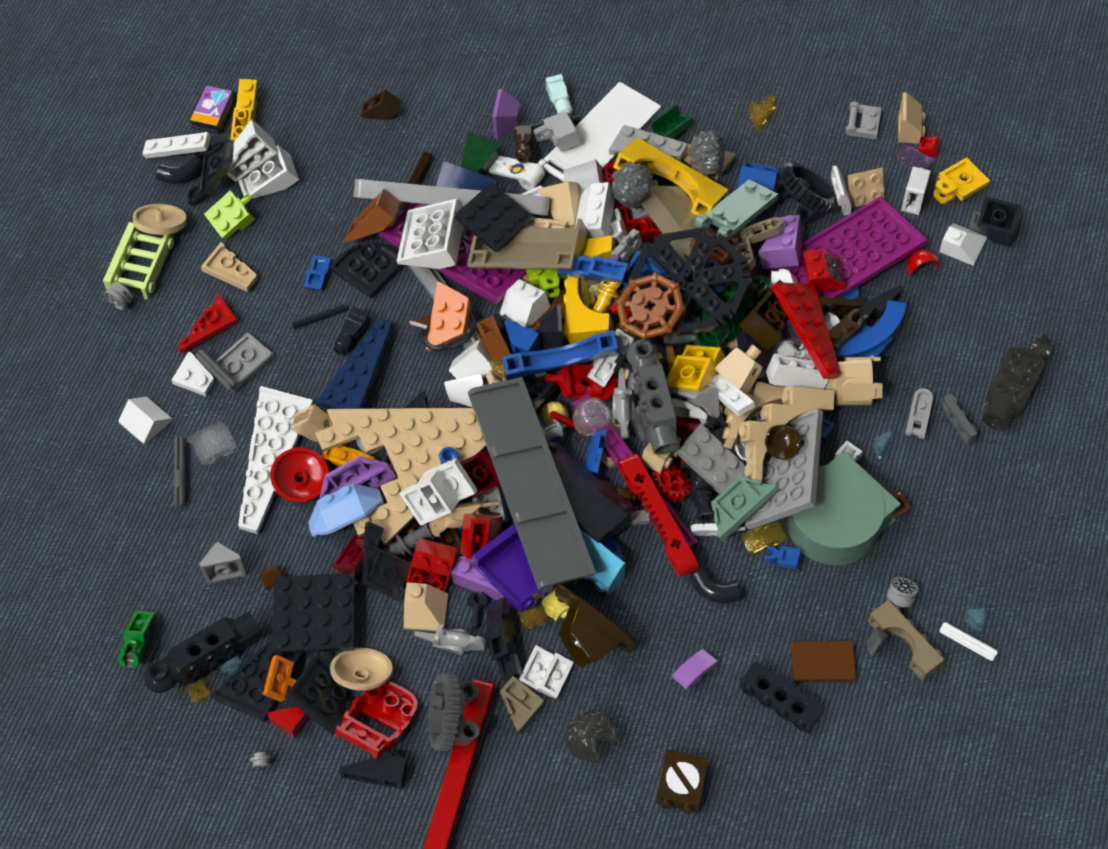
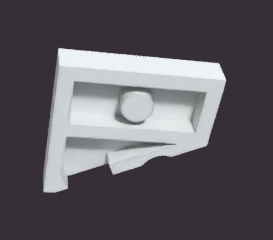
(193, 376)

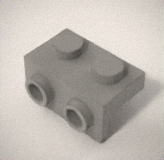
(493, 495)

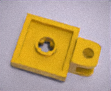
(952, 185)

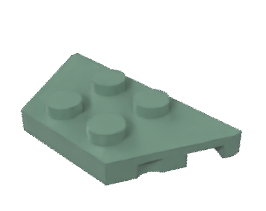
(739, 503)

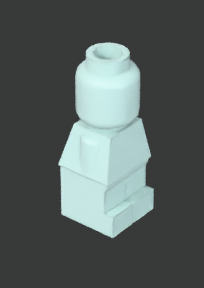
(558, 94)

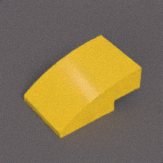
(694, 368)

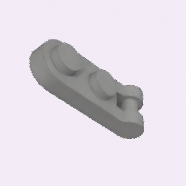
(919, 413)

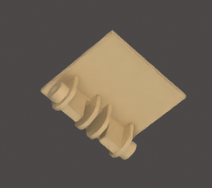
(865, 187)

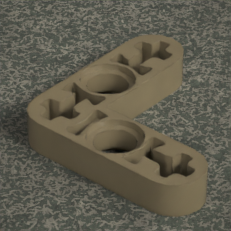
(775, 227)

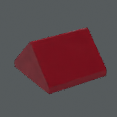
(481, 473)
(351, 558)

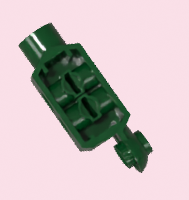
(757, 289)

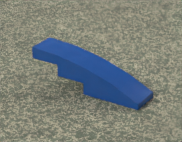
(597, 269)

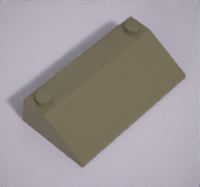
(671, 212)
(532, 249)

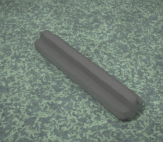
(216, 369)

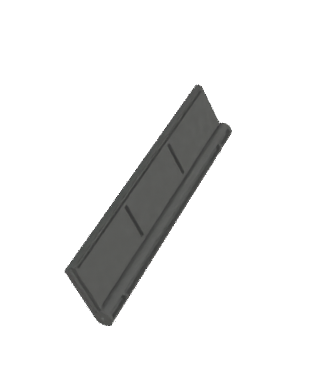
(531, 484)

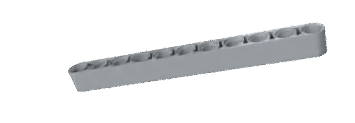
(433, 194)

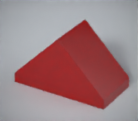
(289, 720)

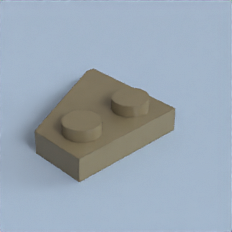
(520, 702)

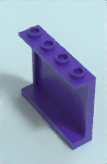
(507, 569)

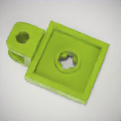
(546, 279)

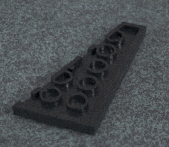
(247, 685)

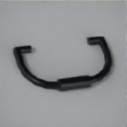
(453, 343)

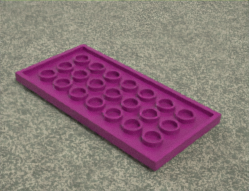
(864, 243)
(487, 282)

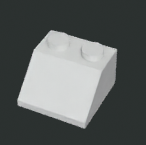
(524, 303)

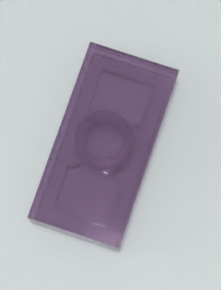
(913, 157)

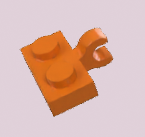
(278, 678)

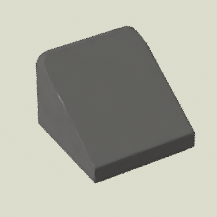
(876, 641)

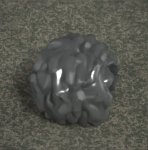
(707, 153)
(631, 184)

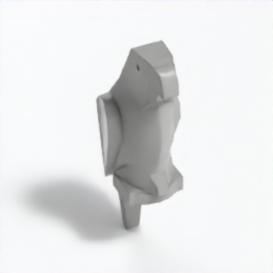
(622, 405)
(453, 640)

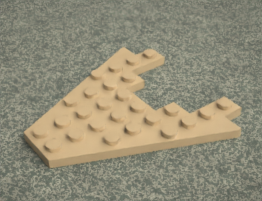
(413, 445)

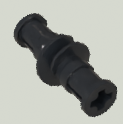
(701, 495)

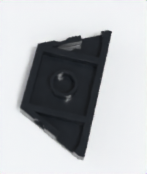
(538, 388)

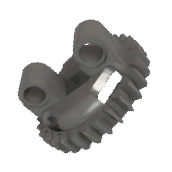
(446, 724)

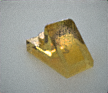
(760, 113)

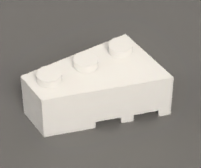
(250, 151)
(794, 370)

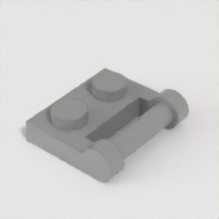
(869, 121)

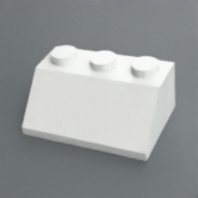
(596, 209)

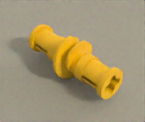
(605, 297)

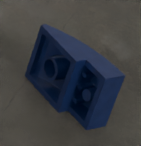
(458, 177)

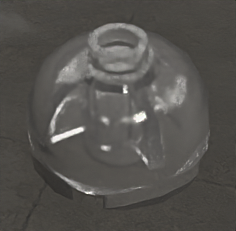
(591, 416)

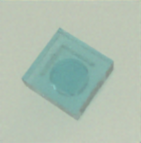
(230, 666)

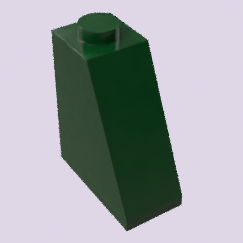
(479, 154)

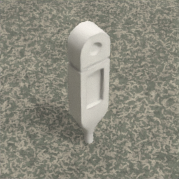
(708, 529)

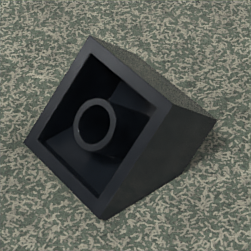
(998, 220)

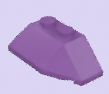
(357, 471)

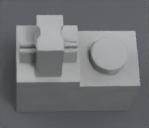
(559, 130)

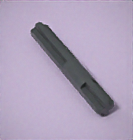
(179, 472)

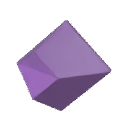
(504, 114)

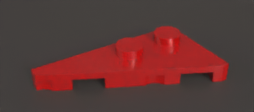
(213, 321)

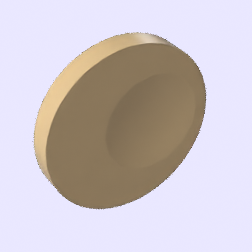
(159, 219)

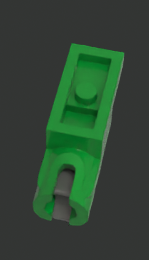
(136, 638)

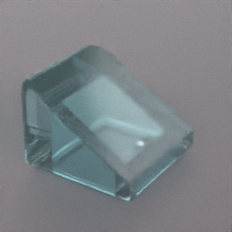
(880, 443)

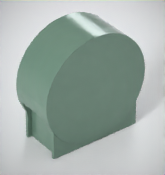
(846, 516)

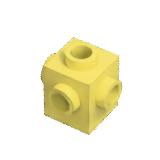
(554, 607)

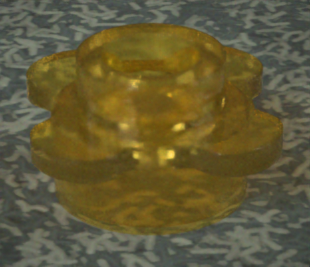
(202, 695)

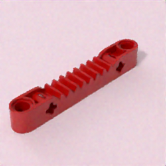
(642, 485)

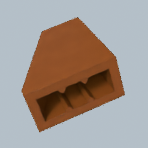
(493, 338)

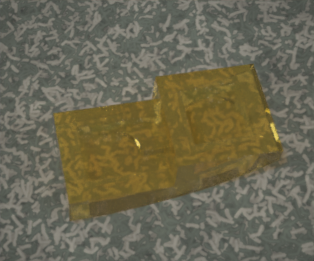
(763, 536)

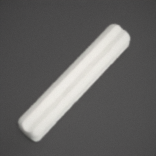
(968, 641)

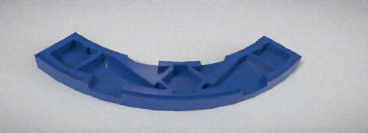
(877, 334)

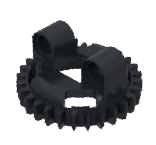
(813, 199)

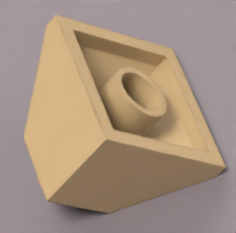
(424, 607)

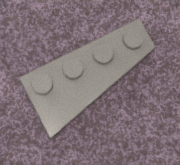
(667, 145)

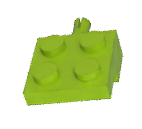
(230, 214)

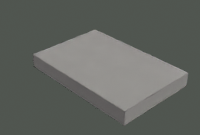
(244, 359)

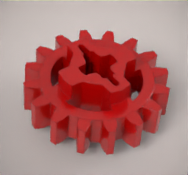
(672, 483)

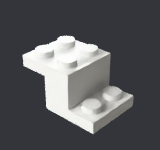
(438, 491)

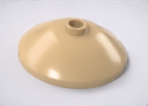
(361, 669)

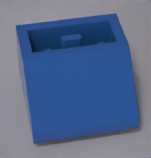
(521, 338)

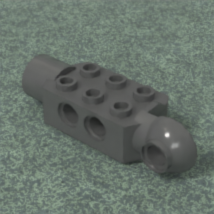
(654, 397)

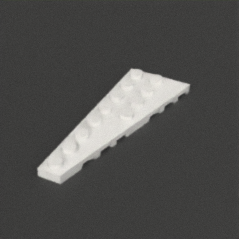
(268, 441)

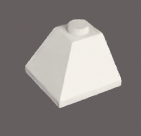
(962, 244)

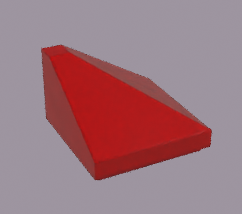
(929, 146)

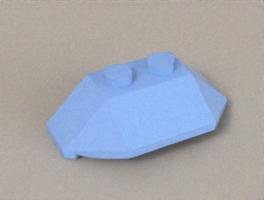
(343, 508)

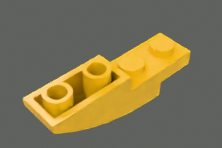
(245, 106)

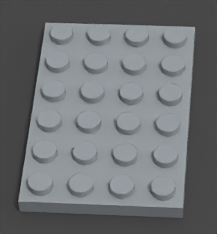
(793, 477)

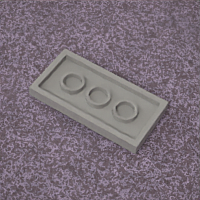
(711, 459)

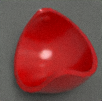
(919, 258)

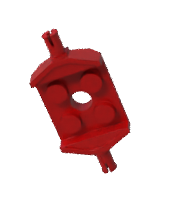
(571, 386)

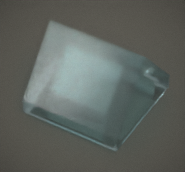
(975, 618)

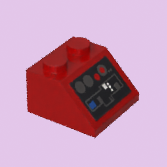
(823, 270)

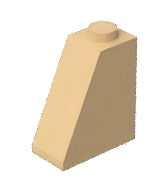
(563, 201)

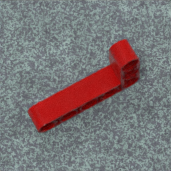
(646, 225)

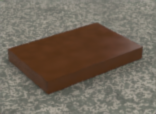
(823, 661)

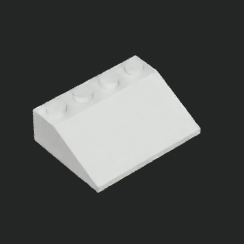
(431, 236)

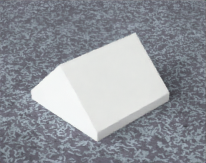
(472, 361)
(143, 418)

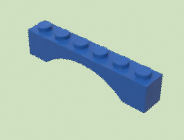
(535, 362)

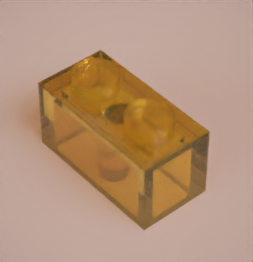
(533, 617)

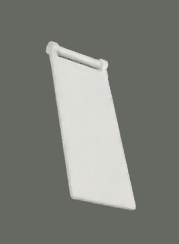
(601, 127)

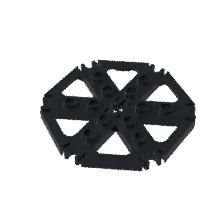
(702, 278)

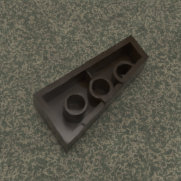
(765, 320)

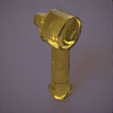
(498, 366)

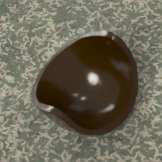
(782, 441)

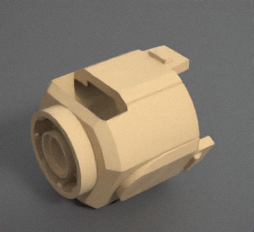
(855, 383)

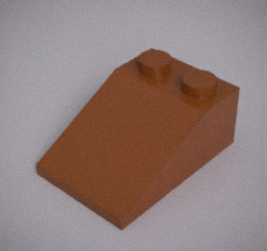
(374, 217)

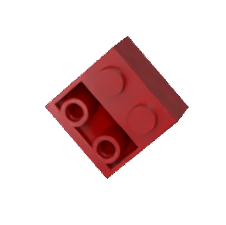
(478, 532)
(431, 564)

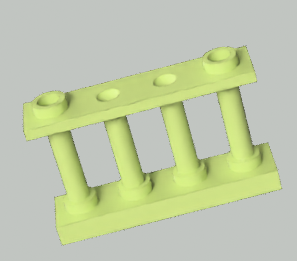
(126, 249)

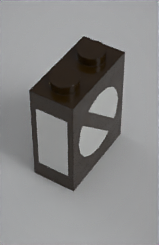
(682, 781)

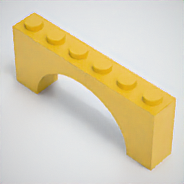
(702, 190)
(580, 320)

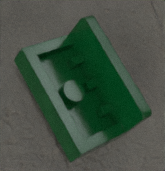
(671, 122)

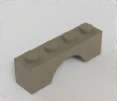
(925, 658)

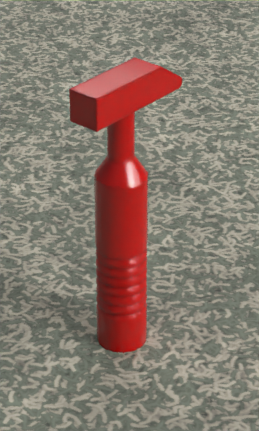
(563, 419)

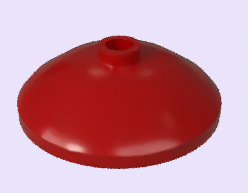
(297, 464)

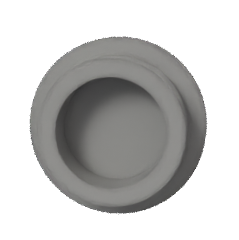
(260, 759)

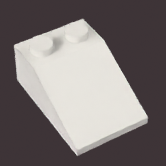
(271, 176)

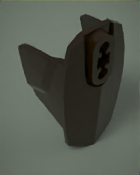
(588, 632)

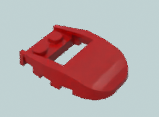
(388, 705)

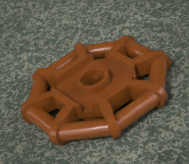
(642, 299)

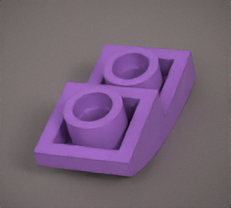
(693, 669)

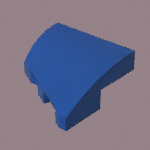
(595, 452)

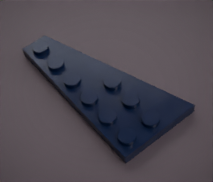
(358, 373)

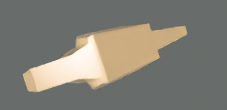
(455, 519)

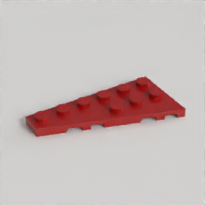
(806, 315)

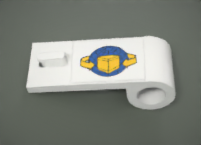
(526, 173)

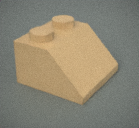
(910, 120)

